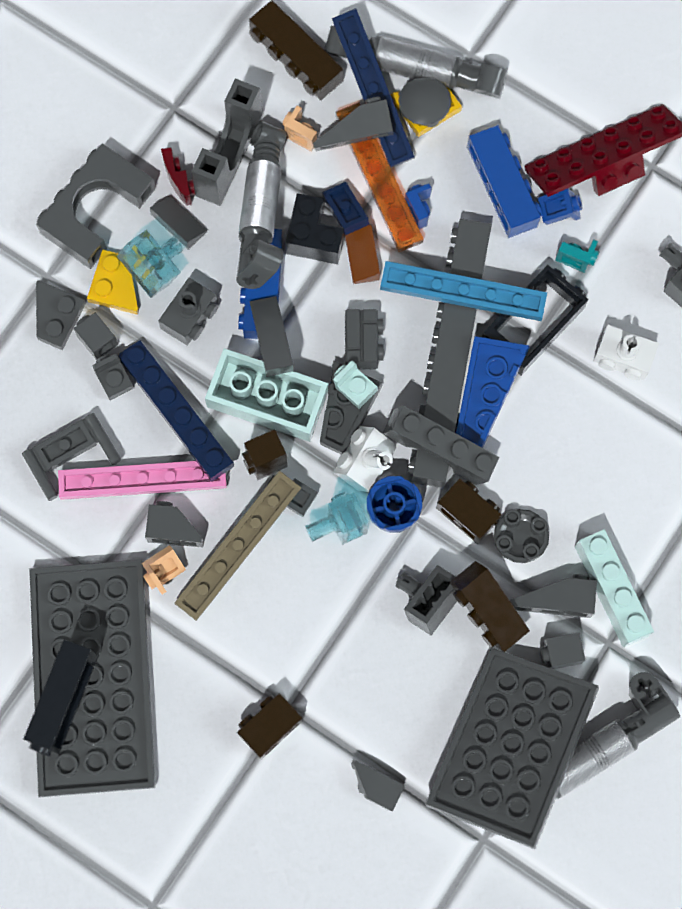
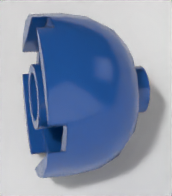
(394, 504)

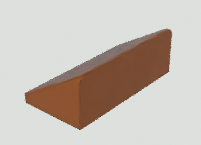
(362, 255)

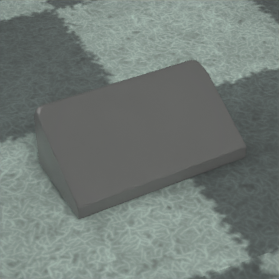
(178, 221)

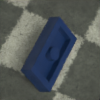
(345, 208)

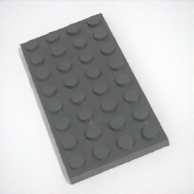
(112, 728)

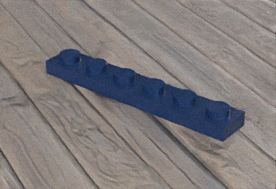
(371, 82)
(176, 411)

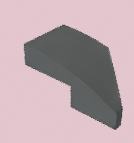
(377, 786)

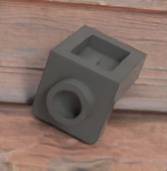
(112, 375)

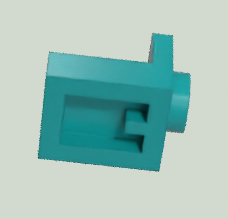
(575, 257)

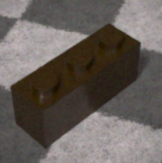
(488, 607)

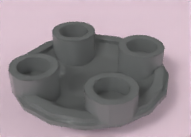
(424, 101)
(521, 536)

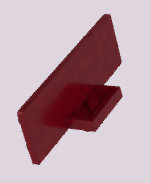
(608, 156)

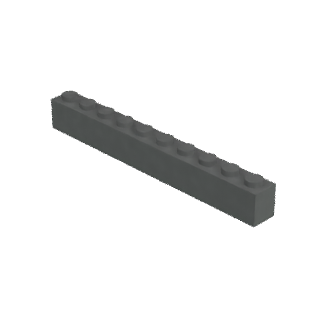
(452, 348)

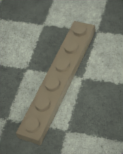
(237, 545)

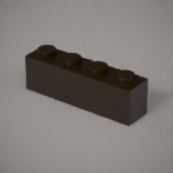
(296, 50)

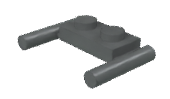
(65, 447)

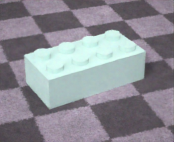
(279, 402)

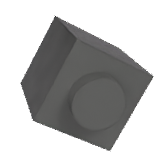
(95, 335)
(562, 651)

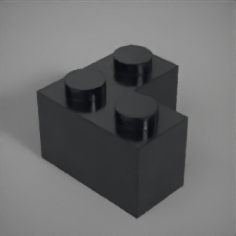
(310, 238)

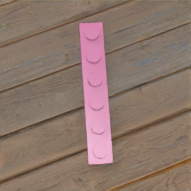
(135, 480)

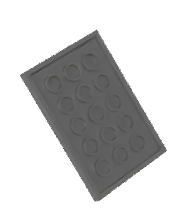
(512, 747)

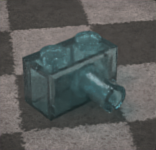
(150, 262)
(343, 517)

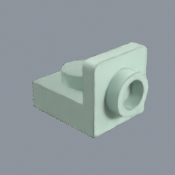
(354, 384)

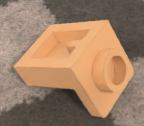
(300, 133)

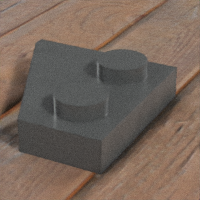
(56, 314)

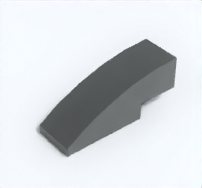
(271, 336)

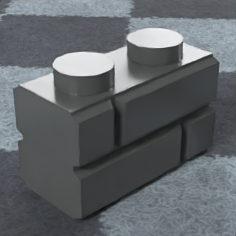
(362, 338)

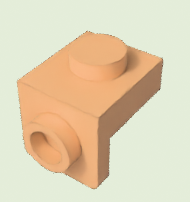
(162, 568)

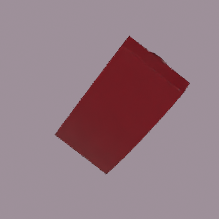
(181, 184)

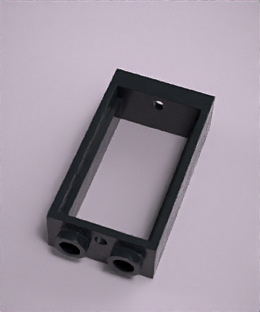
(570, 293)
(60, 698)

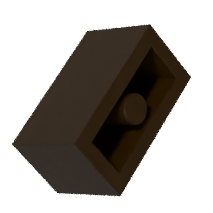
(264, 455)
(469, 510)
(269, 725)

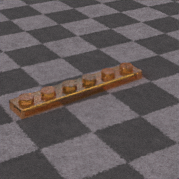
(384, 190)

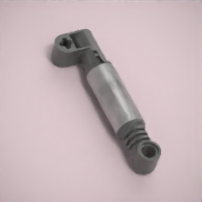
(420, 62)
(257, 223)
(621, 736)

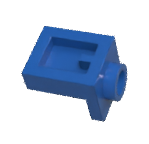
(560, 206)
(418, 207)

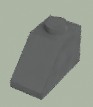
(170, 526)

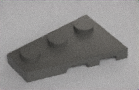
(342, 416)

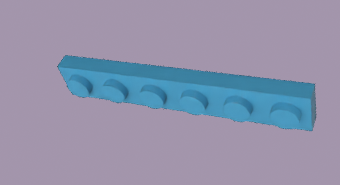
(463, 291)

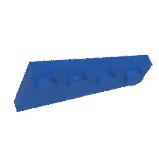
(488, 382)

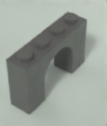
(216, 169)
(102, 171)

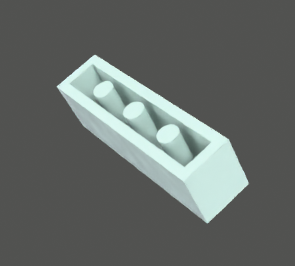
(614, 588)

